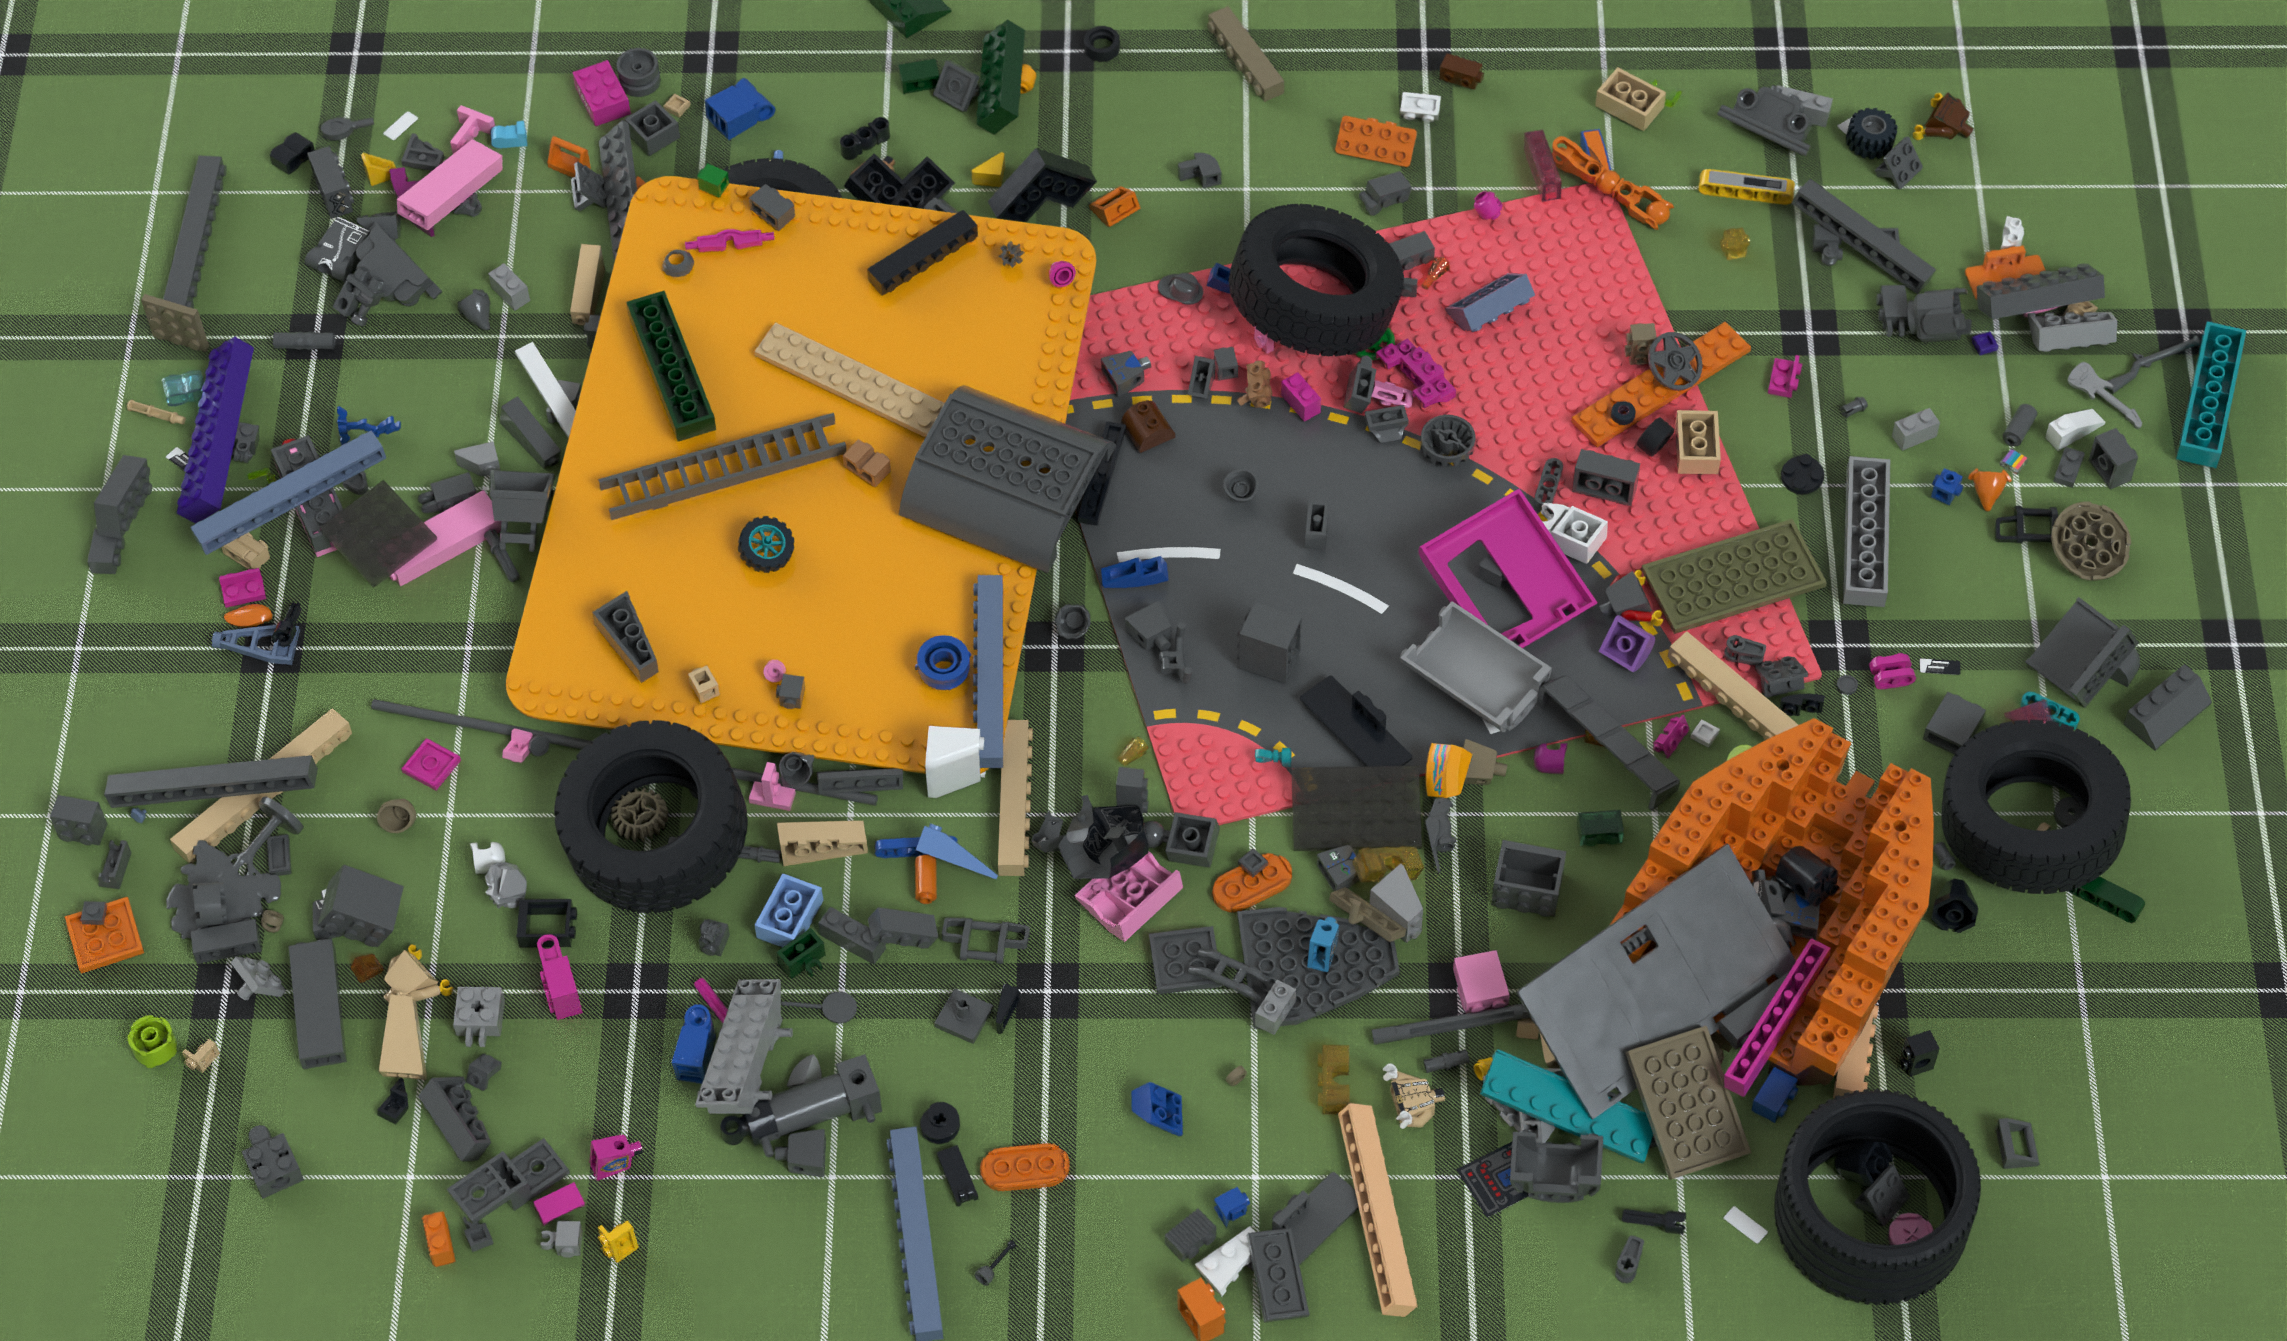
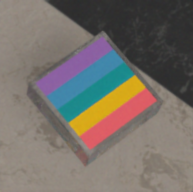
(2014, 461)

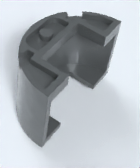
(1556, 1170)

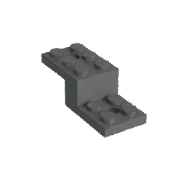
(508, 1181)

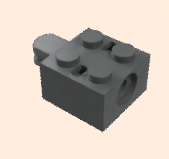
(271, 1162)

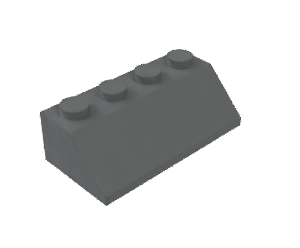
(2168, 708)

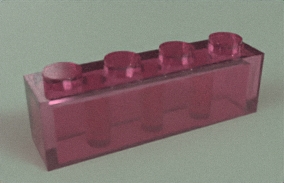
(1542, 165)

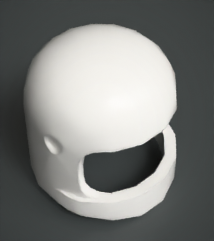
(486, 857)

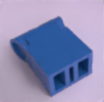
(737, 108)
(694, 1045)

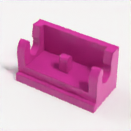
(558, 1203)

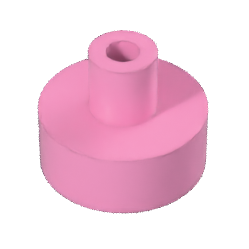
(774, 670)

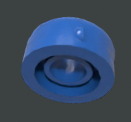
(943, 649)

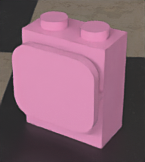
(1481, 982)

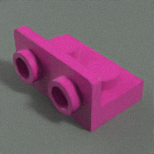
(1783, 377)
(242, 587)

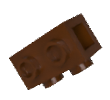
(1461, 71)

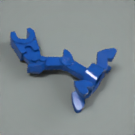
(386, 426)

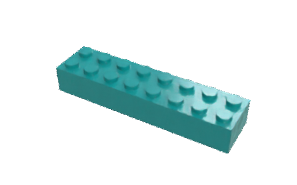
(2211, 395)

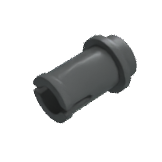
(1855, 406)
(1945, 858)

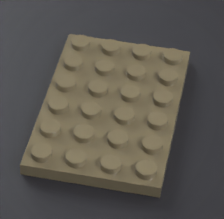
(1687, 1102)

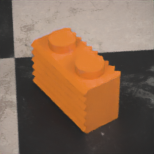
(438, 1239)

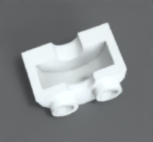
(2012, 233)

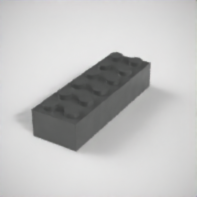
(2040, 291)

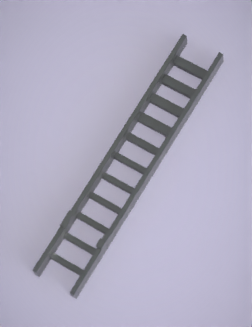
(767, 468)

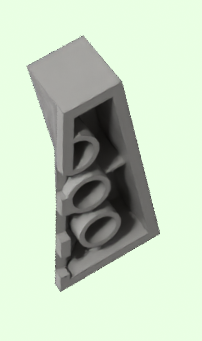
(2072, 330)

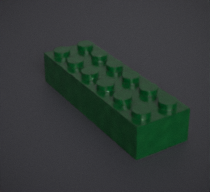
(1000, 77)

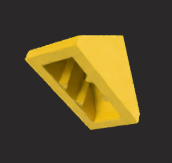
(377, 168)
(990, 172)

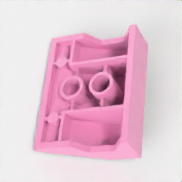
(1131, 896)

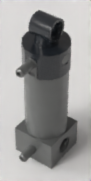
(845, 1092)

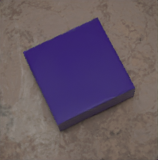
(1984, 343)

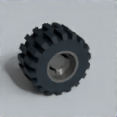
(1871, 133)

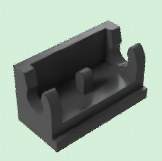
(115, 865)

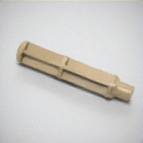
(155, 412)

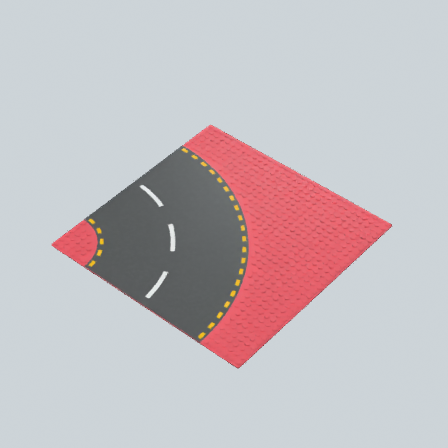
(1369, 587)

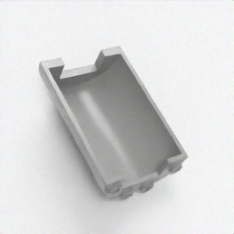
(1479, 668)

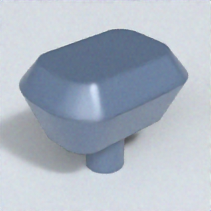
(138, 815)

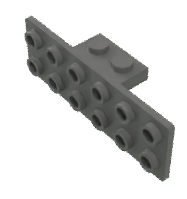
(1316, 1215)

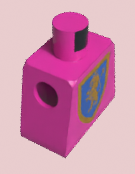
(612, 1155)

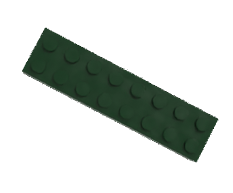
(671, 366)

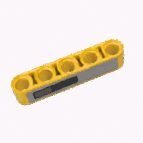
(1746, 186)

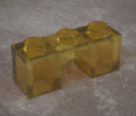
(1373, 863)
(1334, 1062)

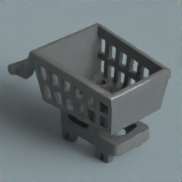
(520, 499)

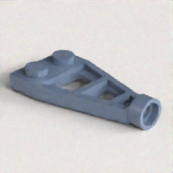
(277, 655)

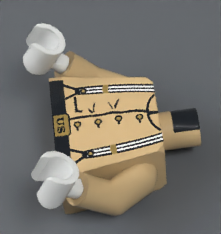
(1412, 1097)

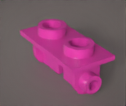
(1676, 730)

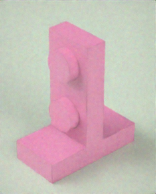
(472, 124)
(770, 792)

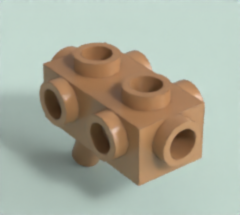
(1258, 388)

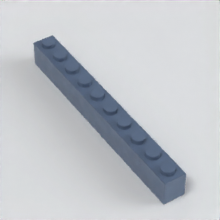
(288, 492)
(989, 668)
(916, 1235)

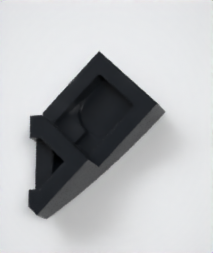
(396, 1104)

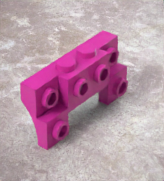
(1421, 370)

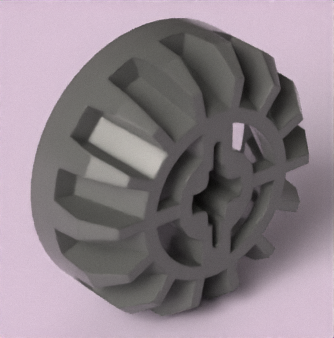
(1451, 436)

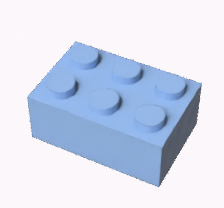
(788, 911)

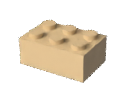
(1630, 99)
(1697, 442)

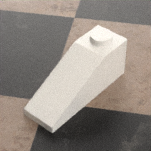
(2072, 427)

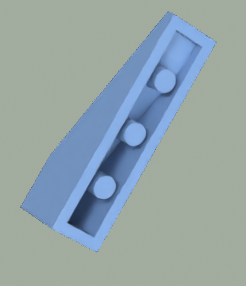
(945, 848)

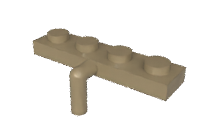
(1363, 912)

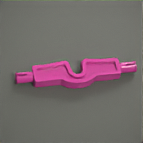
(718, 241)

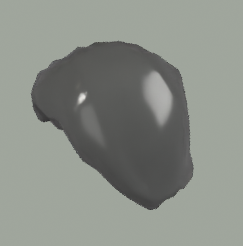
(1072, 621)

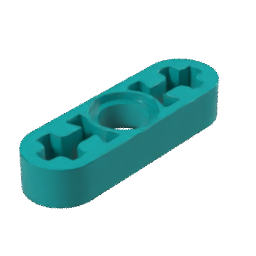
(2066, 712)

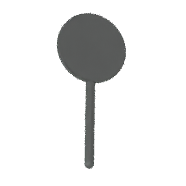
(836, 1007)

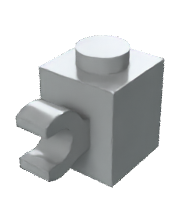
(566, 1239)

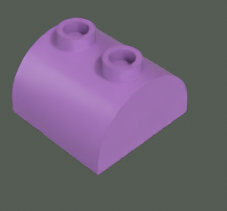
(1627, 644)

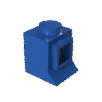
(1231, 1205)

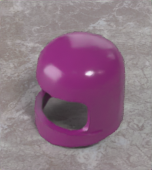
(1548, 760)

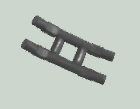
(1234, 984)

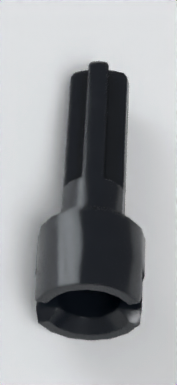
(286, 629)
(1667, 1220)

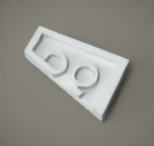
(1226, 1262)

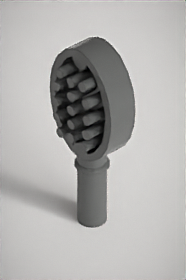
(342, 127)

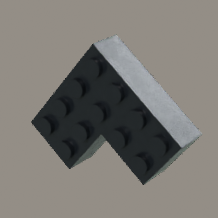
(1040, 179)
(880, 184)

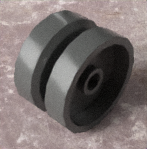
(638, 72)

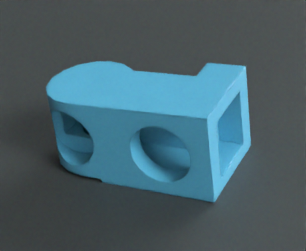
(509, 136)

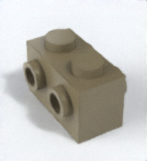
(1639, 342)

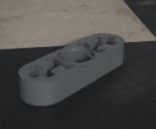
(1546, 476)

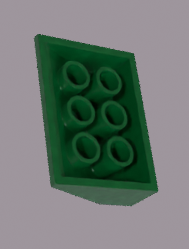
(911, 15)

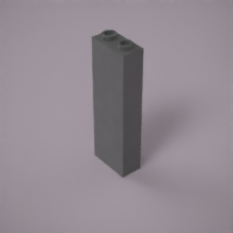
(317, 1003)

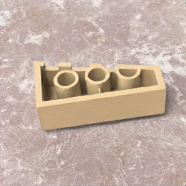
(820, 840)

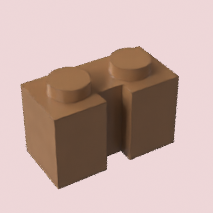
(866, 463)

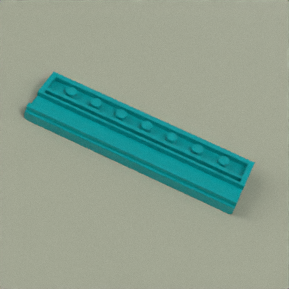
(1556, 1103)

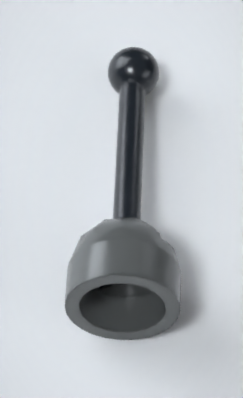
(985, 1273)

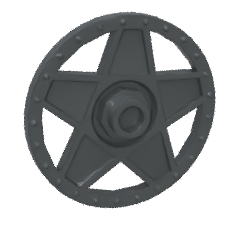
(1675, 361)

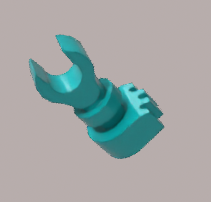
(1266, 756)

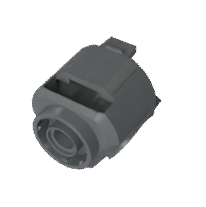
(1938, 315)

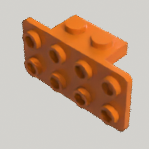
(1376, 141)
(2003, 264)

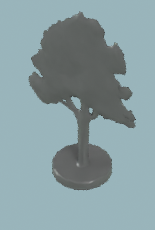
(242, 893)

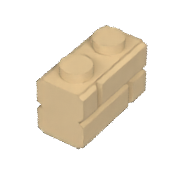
(247, 551)

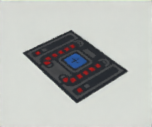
(1490, 1180)

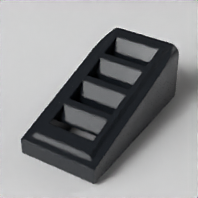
(1008, 1002)

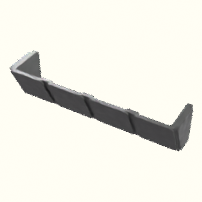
(1612, 736)

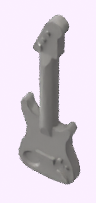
(2085, 379)

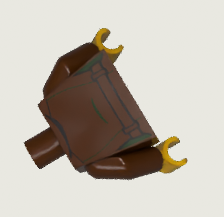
(1946, 119)

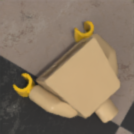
(410, 976)

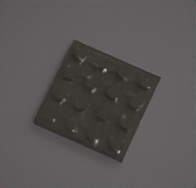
(378, 533)

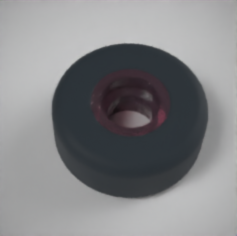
(1623, 419)

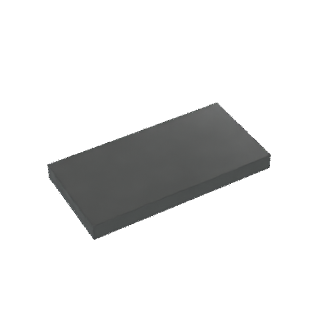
(1277, 1275)

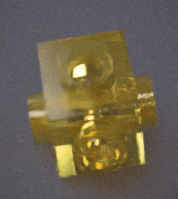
(1735, 243)

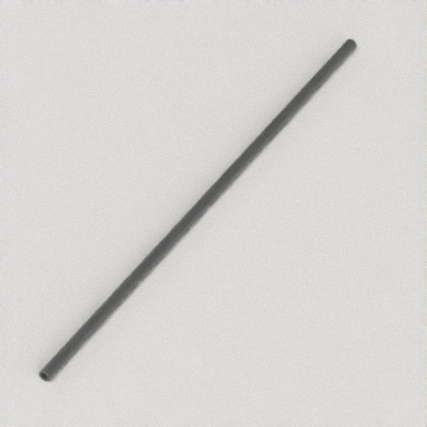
(581, 743)

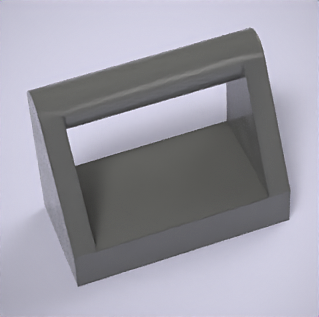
(2009, 1158)

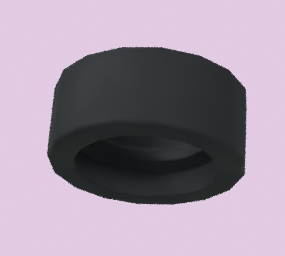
(1105, 54)

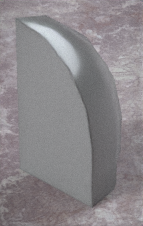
(805, 1071)

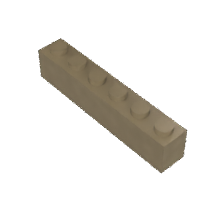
(1246, 54)

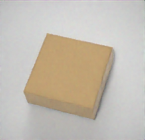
(677, 105)

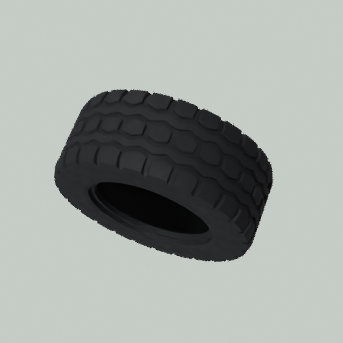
(638, 758)

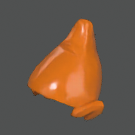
(1989, 486)

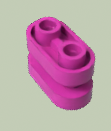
(1892, 671)

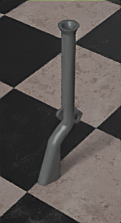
(2140, 361)

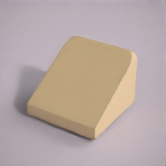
(1527, 1029)

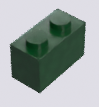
(918, 76)

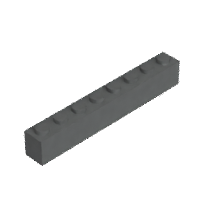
(1863, 236)

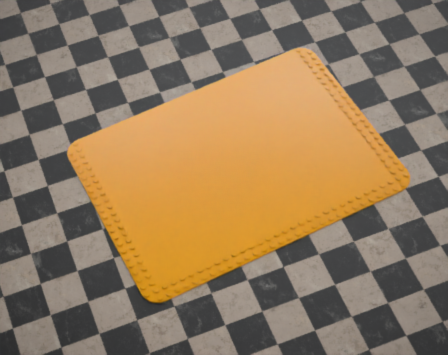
(860, 575)

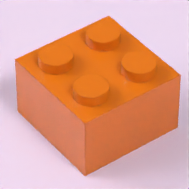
(1201, 1310)

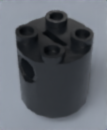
(1807, 875)

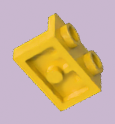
(618, 1242)

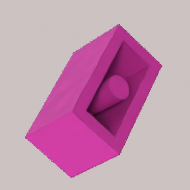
(1301, 396)

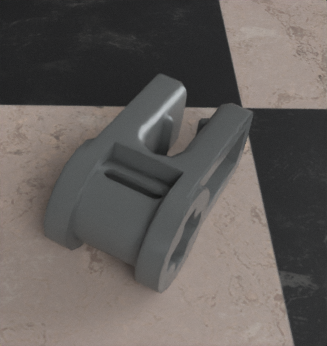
(1745, 651)
(1629, 1259)

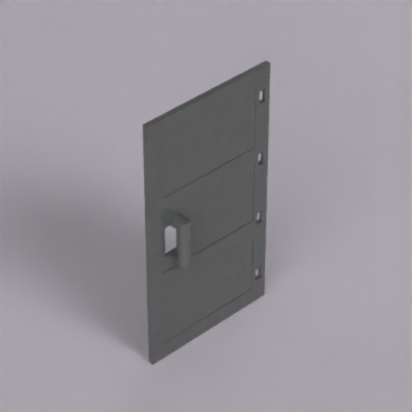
(1708, 959)

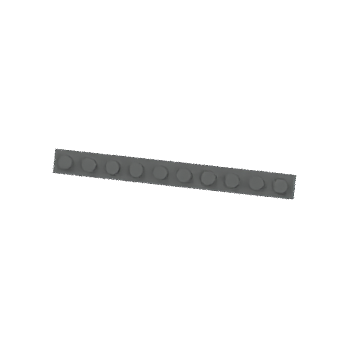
(195, 231)
(211, 781)

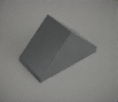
(1202, 377)

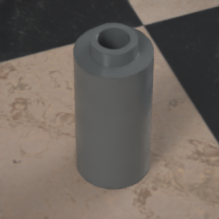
(2019, 425)

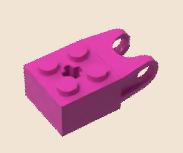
(558, 980)

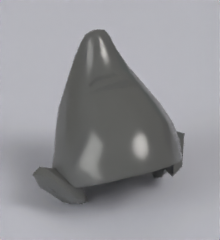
(476, 308)
(796, 768)

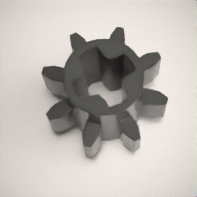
(1008, 258)

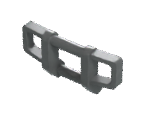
(1003, 942)

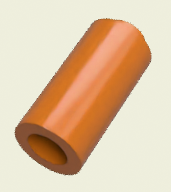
(925, 879)

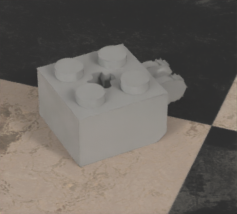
(478, 1013)

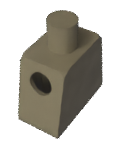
(1482, 764)

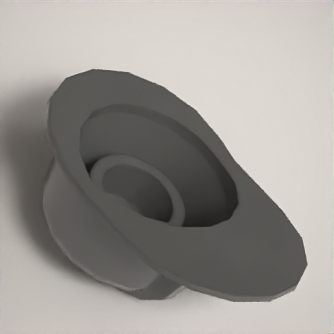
(1181, 288)

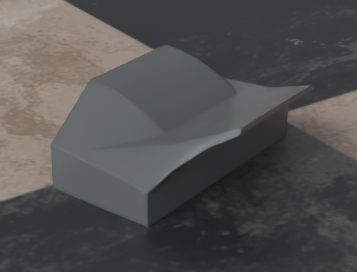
(1387, 423)

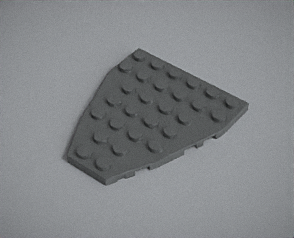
(1279, 947)

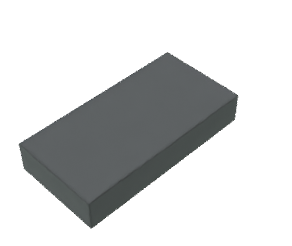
(279, 855)

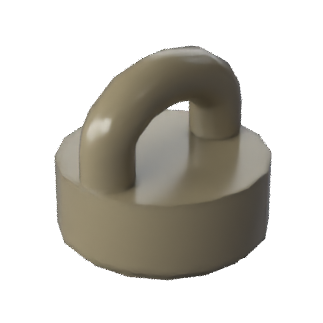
(272, 918)

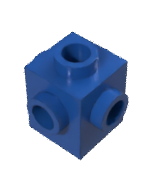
(1947, 486)

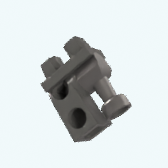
(359, 290)

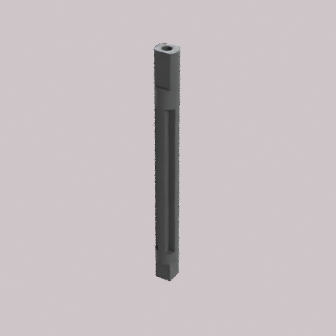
(1448, 1024)

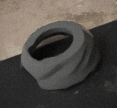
(681, 269)

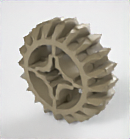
(648, 820)

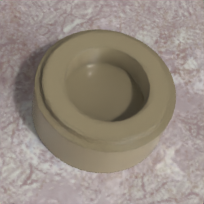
(1236, 1076)

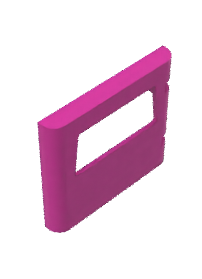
(1525, 557)

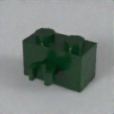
(801, 954)

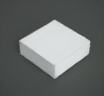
(1705, 733)

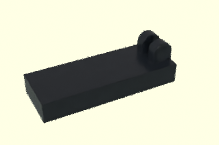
(957, 1175)

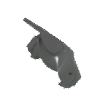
(1440, 828)

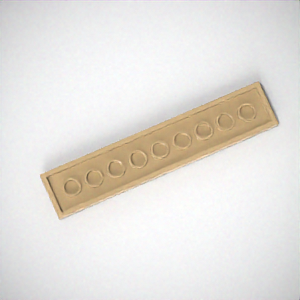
(849, 379)

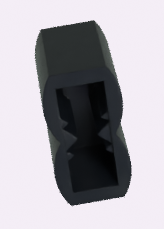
(291, 153)

